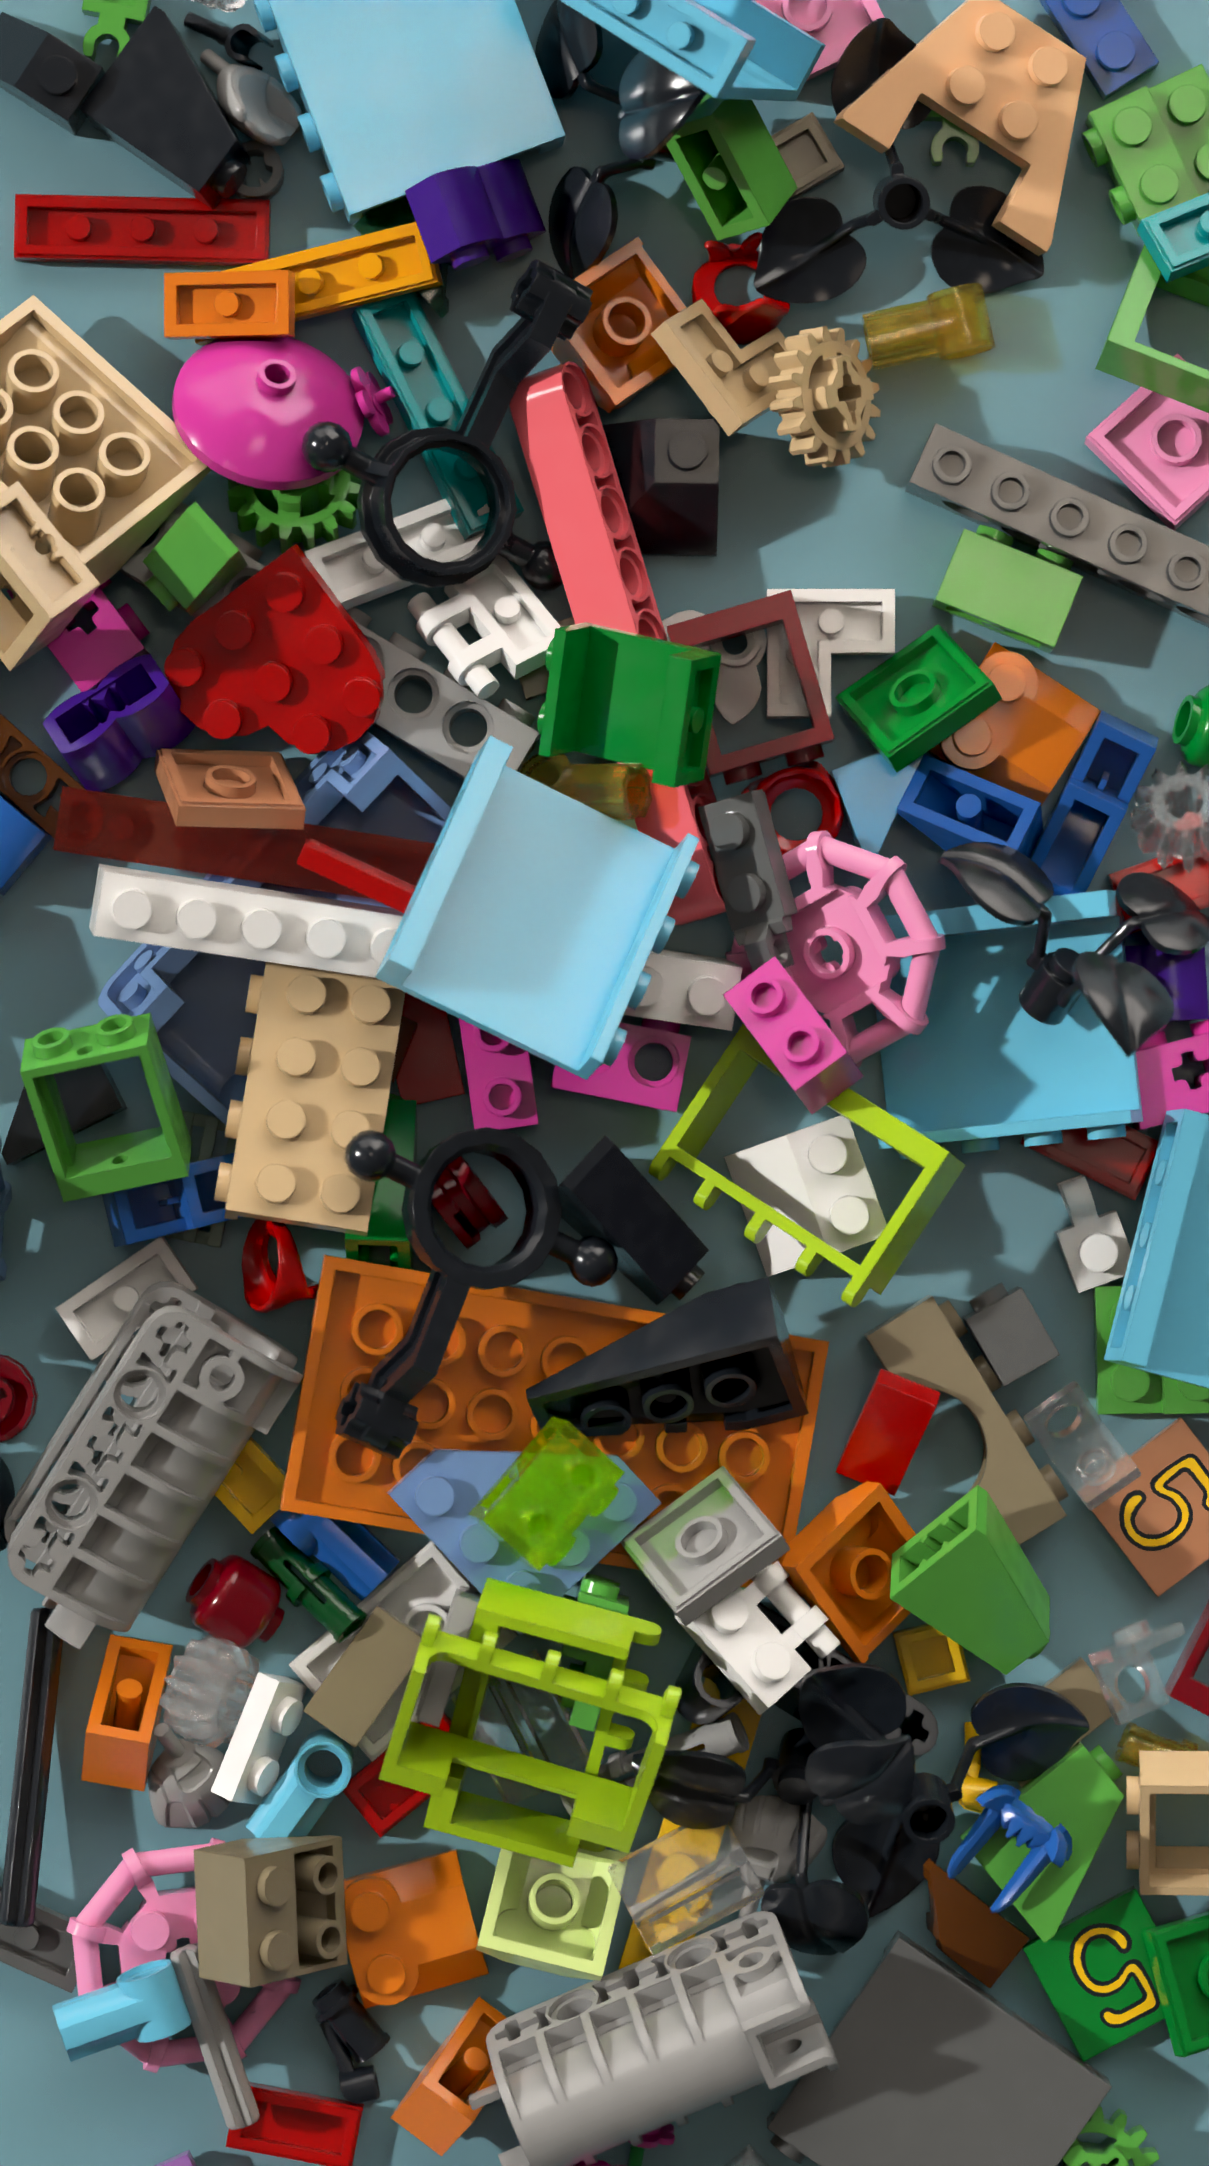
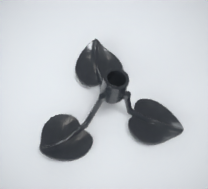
(652, 112)
(814, 258)
(1121, 994)
(1019, 1737)
(861, 1777)

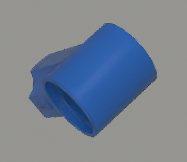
(342, 1546)

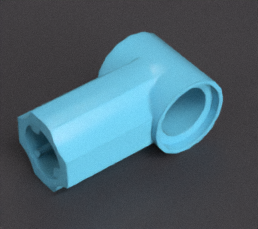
(299, 1794)
(140, 2006)

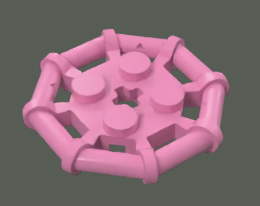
(867, 942)
(151, 1934)

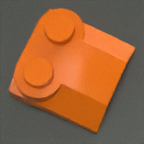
(616, 337)
(1025, 735)
(846, 1566)
(410, 1929)

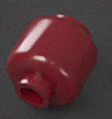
(235, 1601)

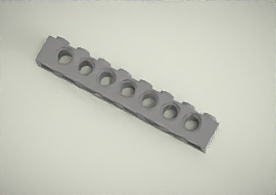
(423, 731)

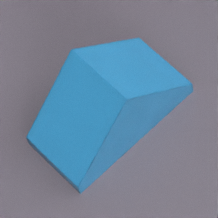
(871, 797)

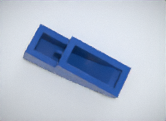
(1093, 803)
(167, 1205)

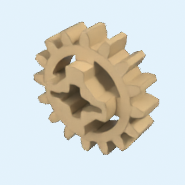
(824, 397)

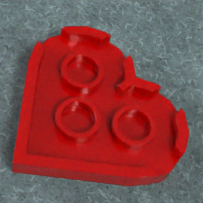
(279, 658)

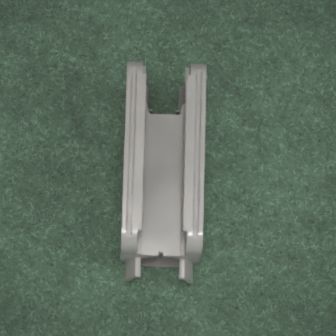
(152, 1468)
(654, 2044)

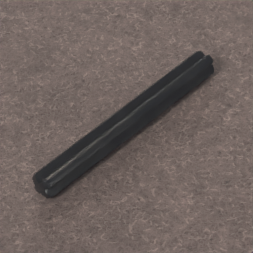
(31, 1773)

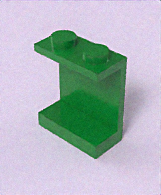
(629, 701)

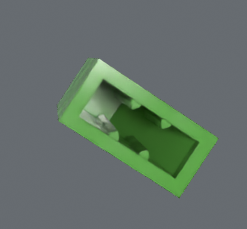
(974, 1583)
(1084, 1800)

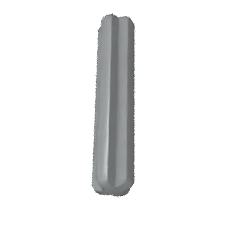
(215, 2040)

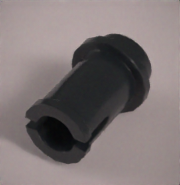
(350, 2020)

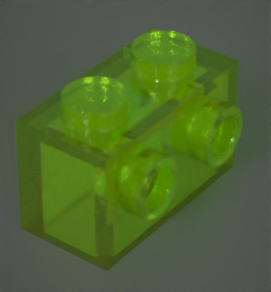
(548, 1494)

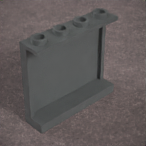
(936, 2078)

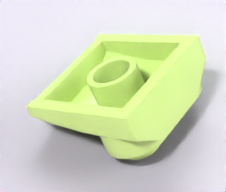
(552, 1913)

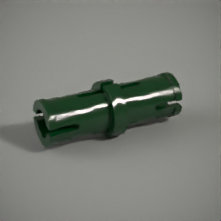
(338, 1614)

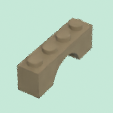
(926, 1349)

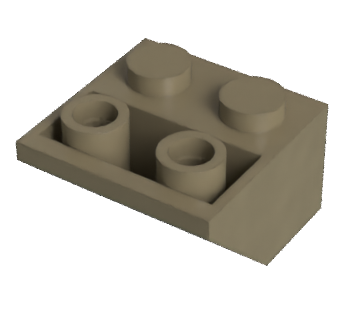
(270, 1908)

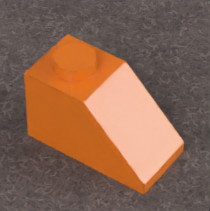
(125, 1713)
(438, 2100)

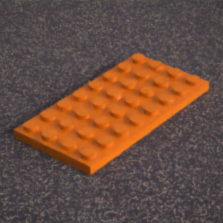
(480, 1403)

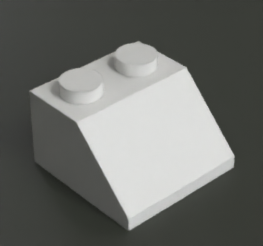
(815, 1182)

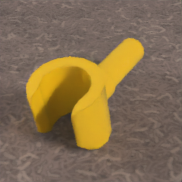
(973, 1784)

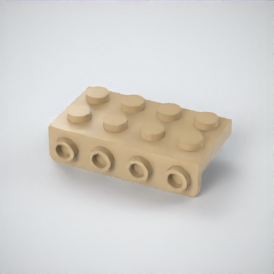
(311, 1085)

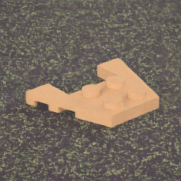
(1000, 85)

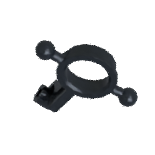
(549, 308)
(379, 1411)

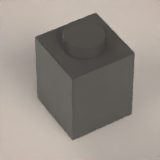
(1009, 1333)

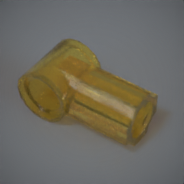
(946, 325)
(610, 788)

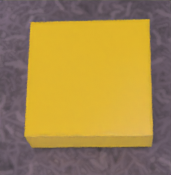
(929, 1659)

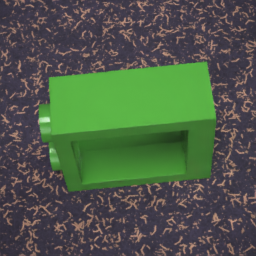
(1145, 365)
(118, 1160)

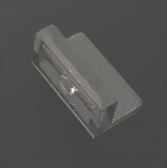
(528, 1724)
(684, 1883)

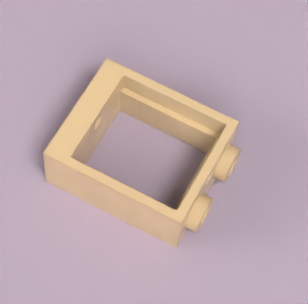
(44, 586)
(1166, 1868)

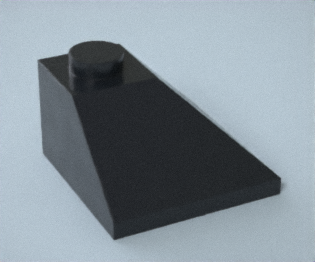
(669, 482)

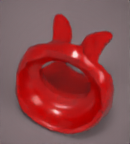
(746, 321)
(816, 780)
(260, 1284)

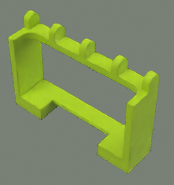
(901, 1231)
(560, 1621)
(602, 1808)

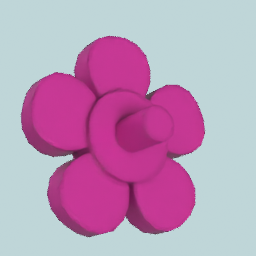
(373, 400)

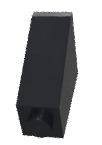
(167, 113)
(616, 1202)

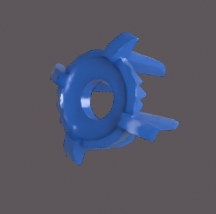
(1045, 1842)

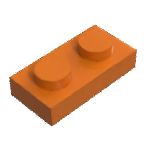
(229, 304)

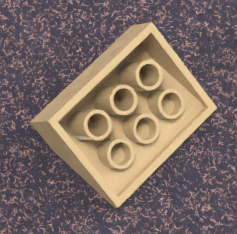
(85, 442)

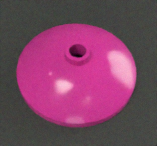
(253, 401)

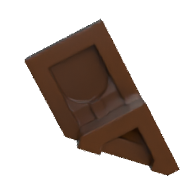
(967, 1929)

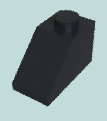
(45, 72)
(87, 1097)

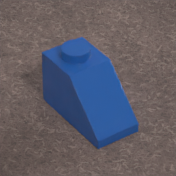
(964, 809)

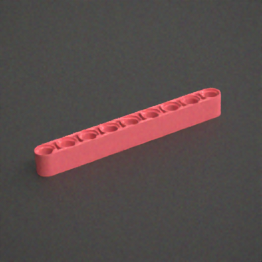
(604, 573)

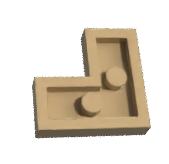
(722, 375)

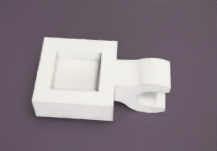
(1094, 1243)

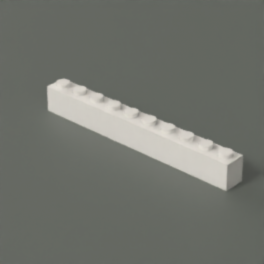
(344, 937)

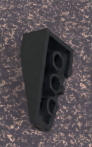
(700, 1363)

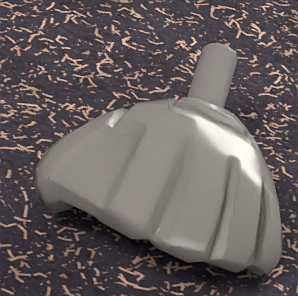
(254, 101)
(183, 1781)
(769, 1839)

